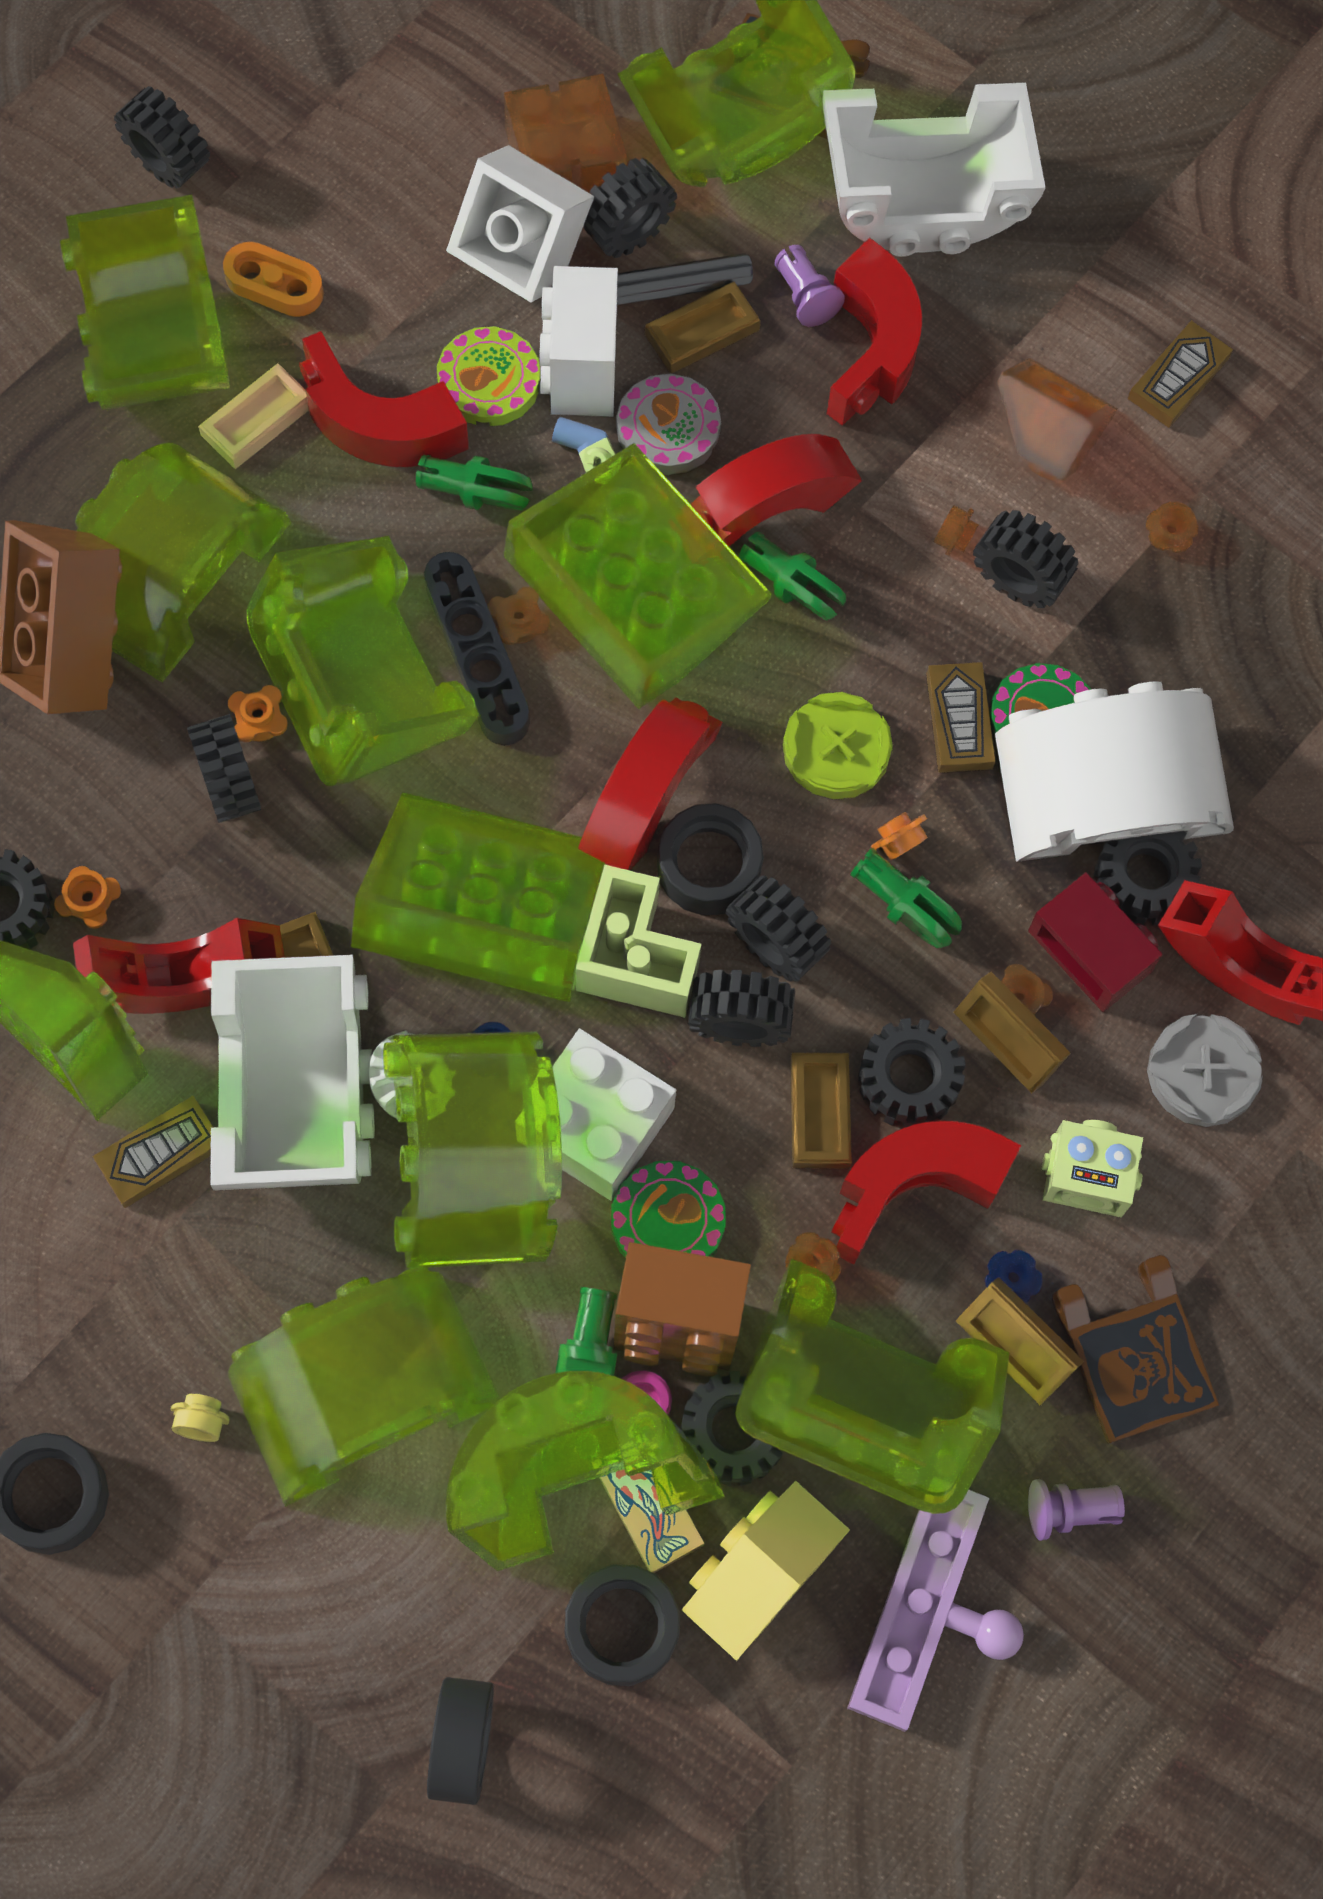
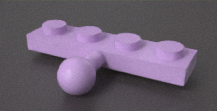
(918, 1611)

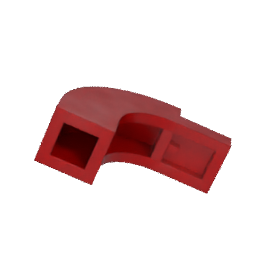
(889, 308)
(375, 427)
(773, 479)
(646, 780)
(1241, 959)
(173, 973)
(924, 1154)

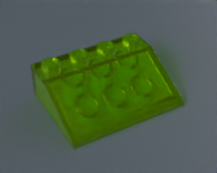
(633, 573)
(478, 897)
(70, 1027)

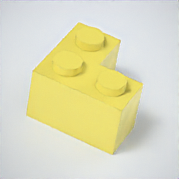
(763, 1567)

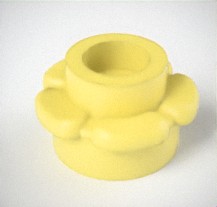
(199, 1418)

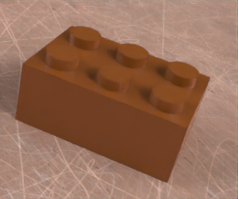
(680, 1308)

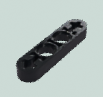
(477, 647)

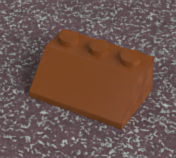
(58, 616)

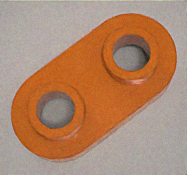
(276, 281)

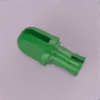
(472, 482)
(792, 575)
(909, 900)
(589, 1345)

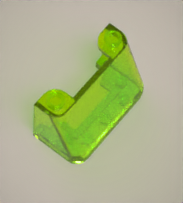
(348, 660)
(869, 1405)

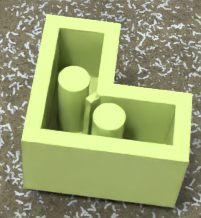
(627, 959)

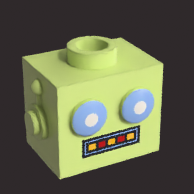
(1093, 1167)

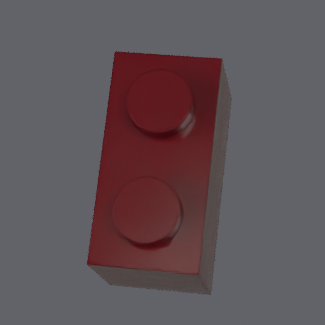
(1095, 941)

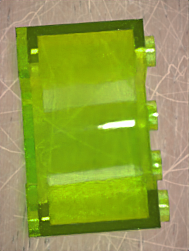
(745, 97)
(145, 303)
(176, 538)
(477, 1147)
(358, 1377)
(557, 1437)

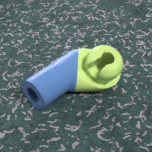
(590, 442)

